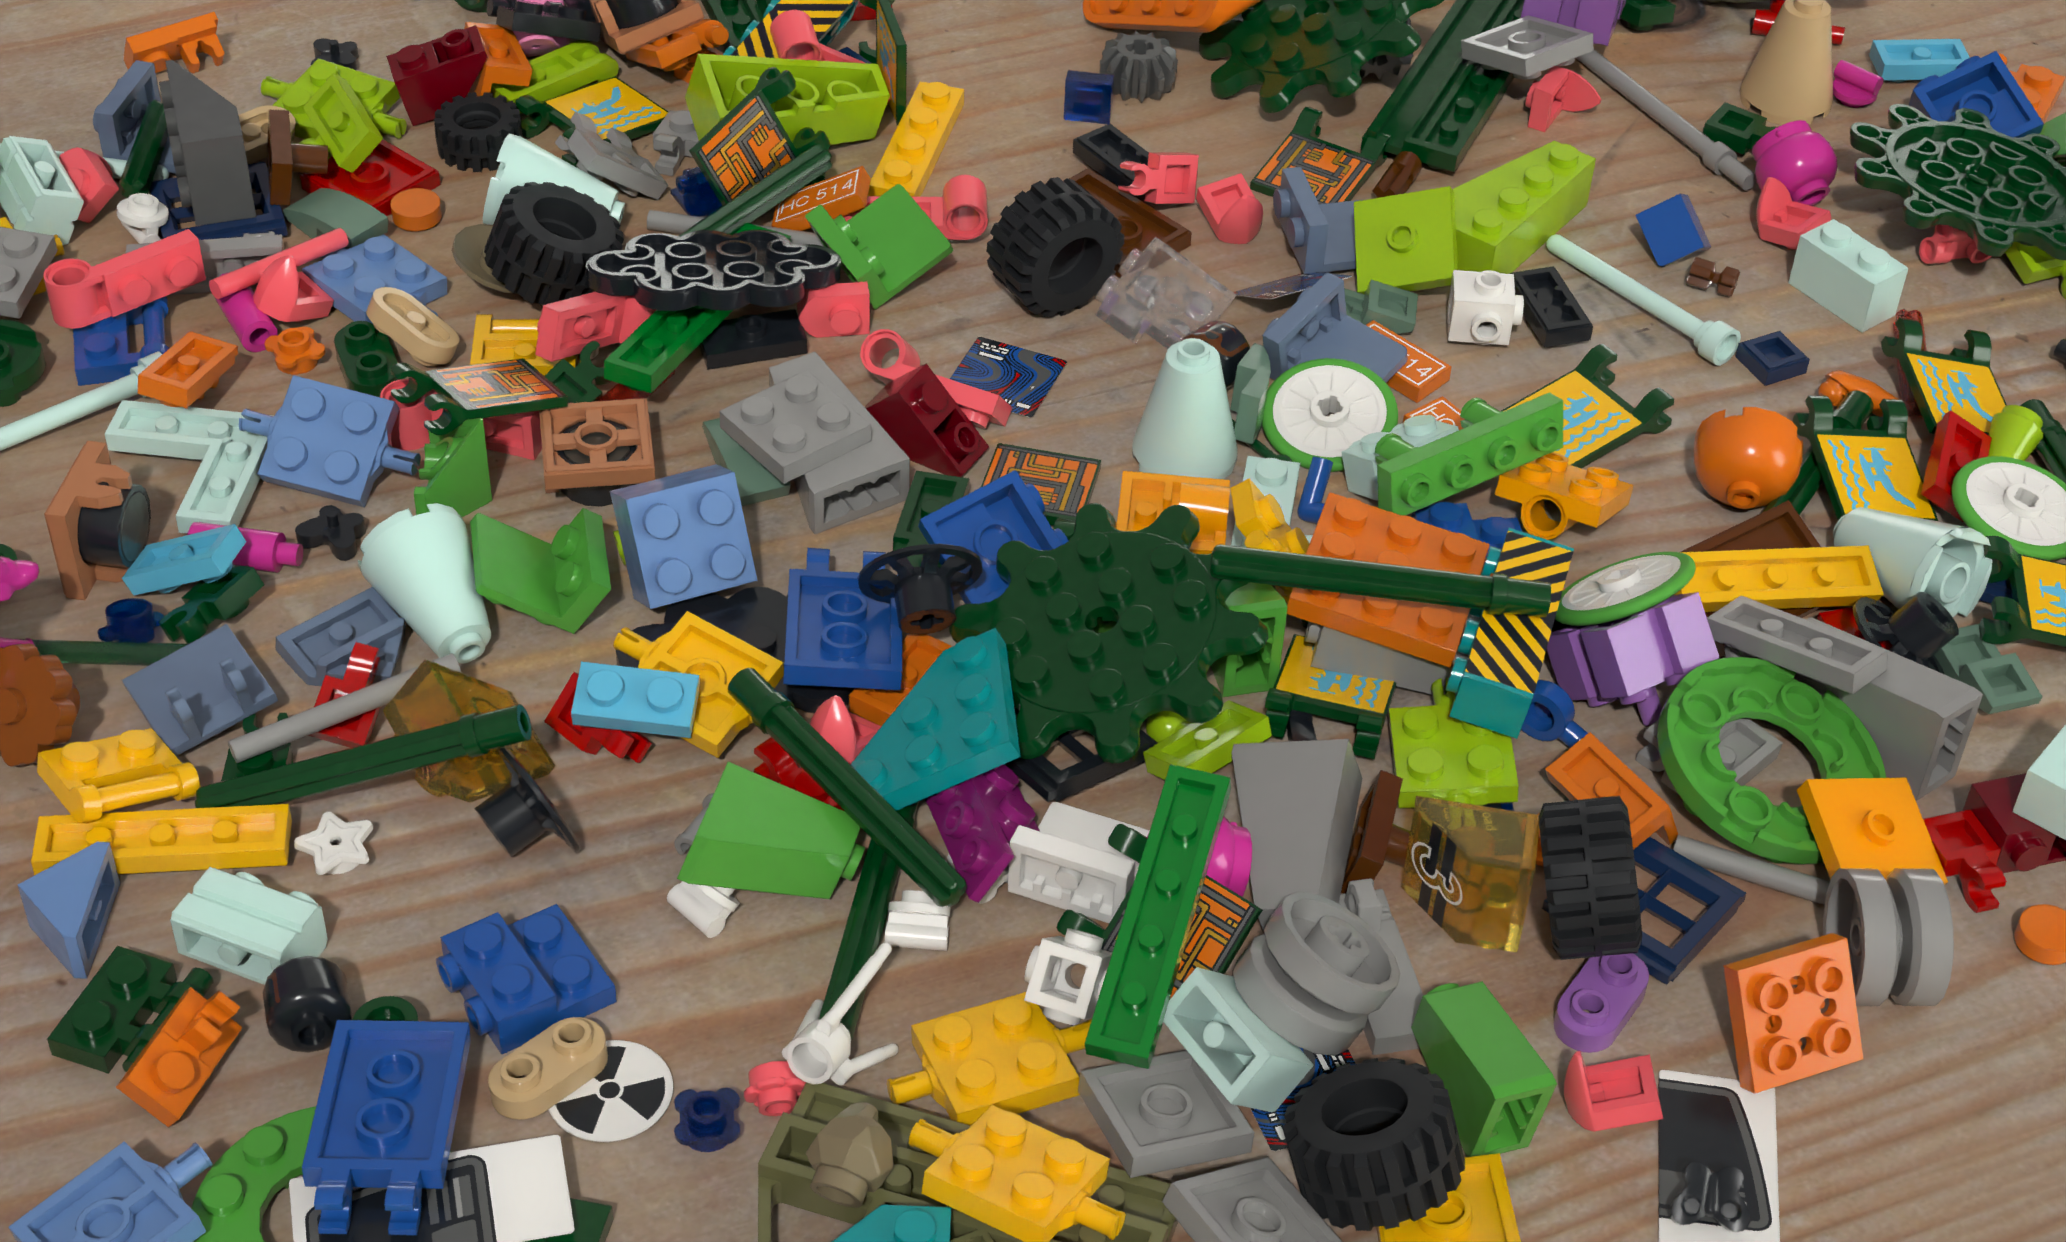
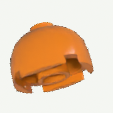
(1747, 456)

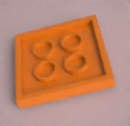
(1375, 535)

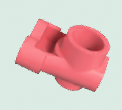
(1949, 244)

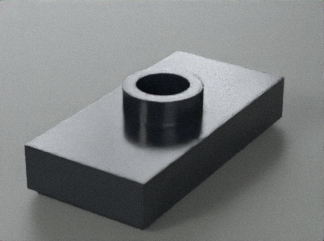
(1106, 150)
(1551, 307)
(754, 339)

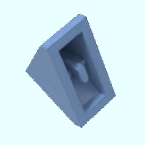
(72, 905)

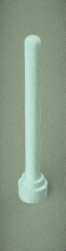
(1714, 340)
(75, 407)

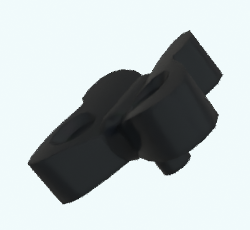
(338, 53)
(334, 530)
(1711, 1195)

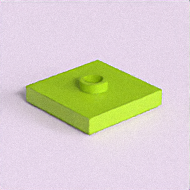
(1406, 240)

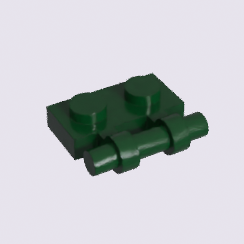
(116, 1005)

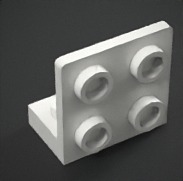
(1072, 863)

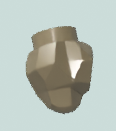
(850, 1156)

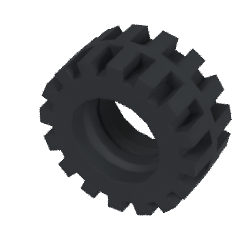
(474, 130)

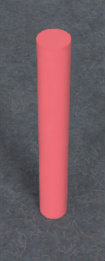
(303, 253)

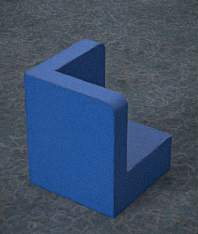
(1673, 229)

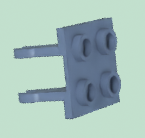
(200, 690)

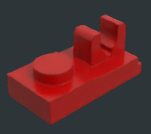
(1953, 447)

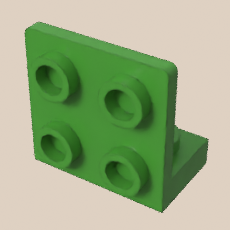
(883, 243)
(544, 580)

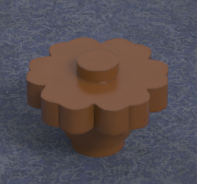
(35, 703)

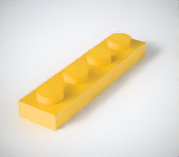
(918, 139)
(1785, 577)
(172, 838)

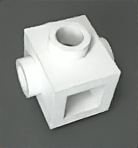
(1483, 307)
(1051, 981)

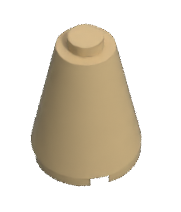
(1794, 65)

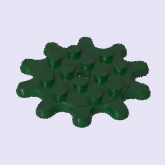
(1307, 44)
(1967, 178)
(1150, 662)

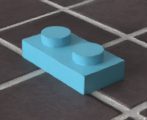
(1916, 58)
(185, 560)
(635, 699)

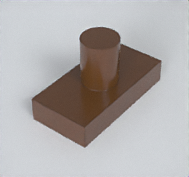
(289, 158)
(1374, 833)

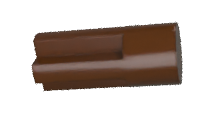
(1399, 175)

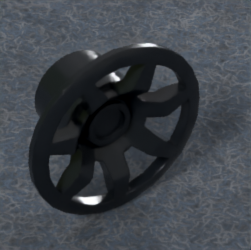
(922, 592)
(1913, 630)
(522, 810)

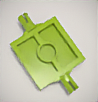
(373, 92)
(1449, 756)

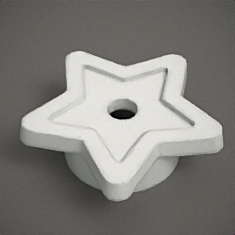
(336, 858)

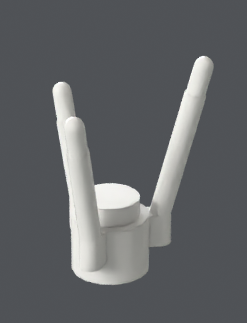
(823, 1045)

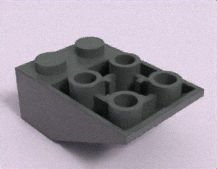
(206, 149)

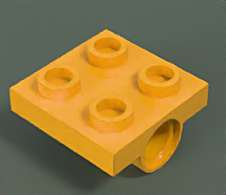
(1149, 494)
(1580, 494)

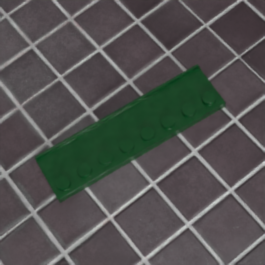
(1445, 97)

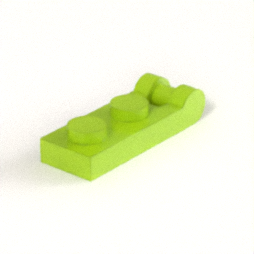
(562, 72)

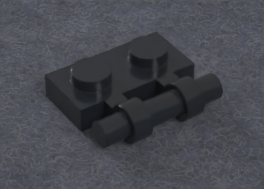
(544, 19)

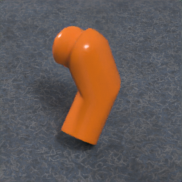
(1842, 382)

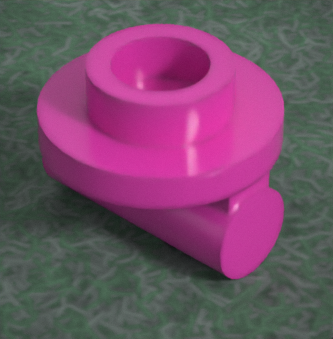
(1855, 85)

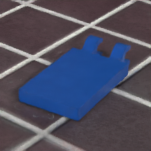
(839, 632)
(385, 1117)

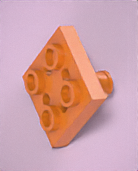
(1774, 1014)

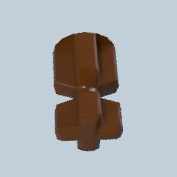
(1704, 274)

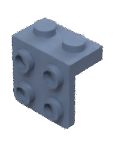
(123, 110)
(1316, 232)
(1321, 329)

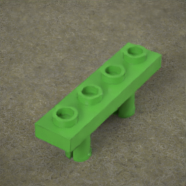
(1483, 449)

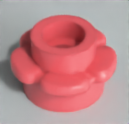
(773, 1088)

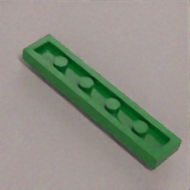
(1158, 917)

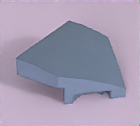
(326, 641)

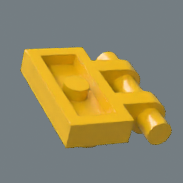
(1264, 524)

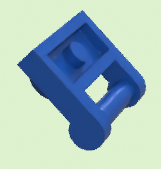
(104, 347)

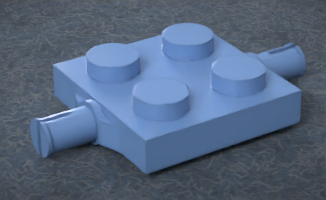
(379, 262)
(329, 441)
(120, 1202)

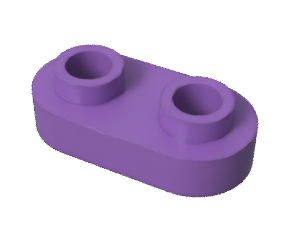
(1610, 991)

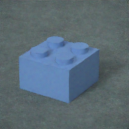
(683, 536)

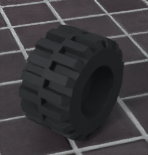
(546, 239)
(1055, 247)
(1590, 877)
(1374, 1143)

